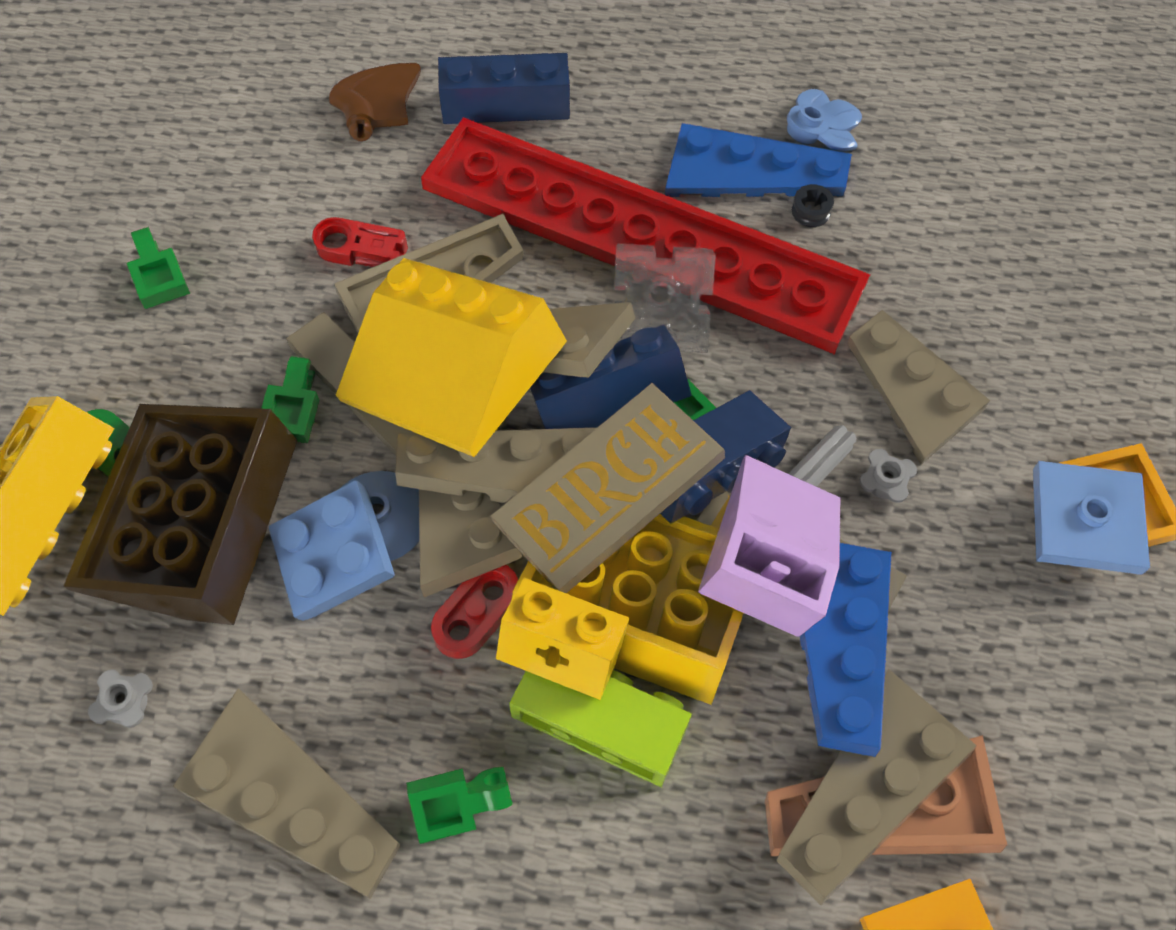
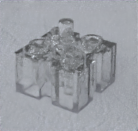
(667, 291)

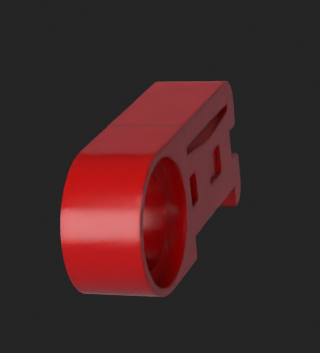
(365, 242)

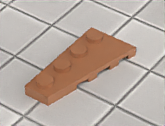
(952, 820)

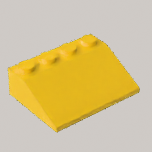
(447, 354)
(672, 629)

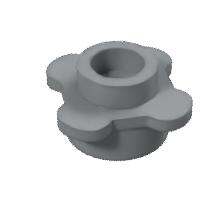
(883, 487)
(128, 712)

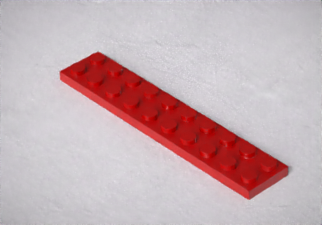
(596, 210)

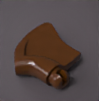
(375, 97)

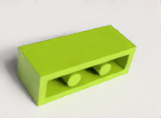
(622, 728)

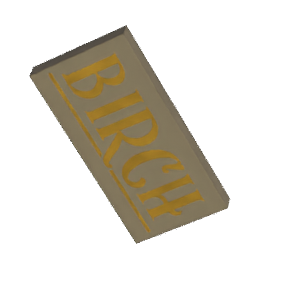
(607, 488)

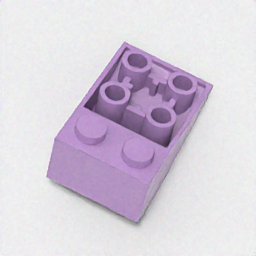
(775, 549)

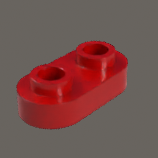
(472, 609)

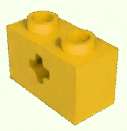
(561, 638)

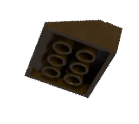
(185, 511)

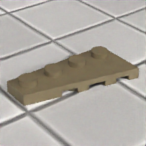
(476, 252)
(499, 469)
(282, 795)

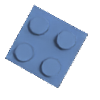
(330, 551)

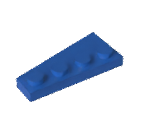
(735, 163)
(849, 654)

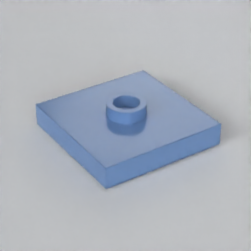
(1090, 518)

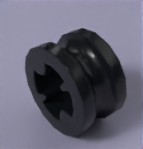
(816, 194)

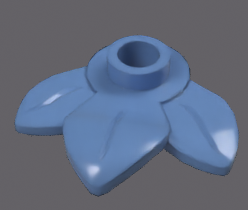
(823, 120)

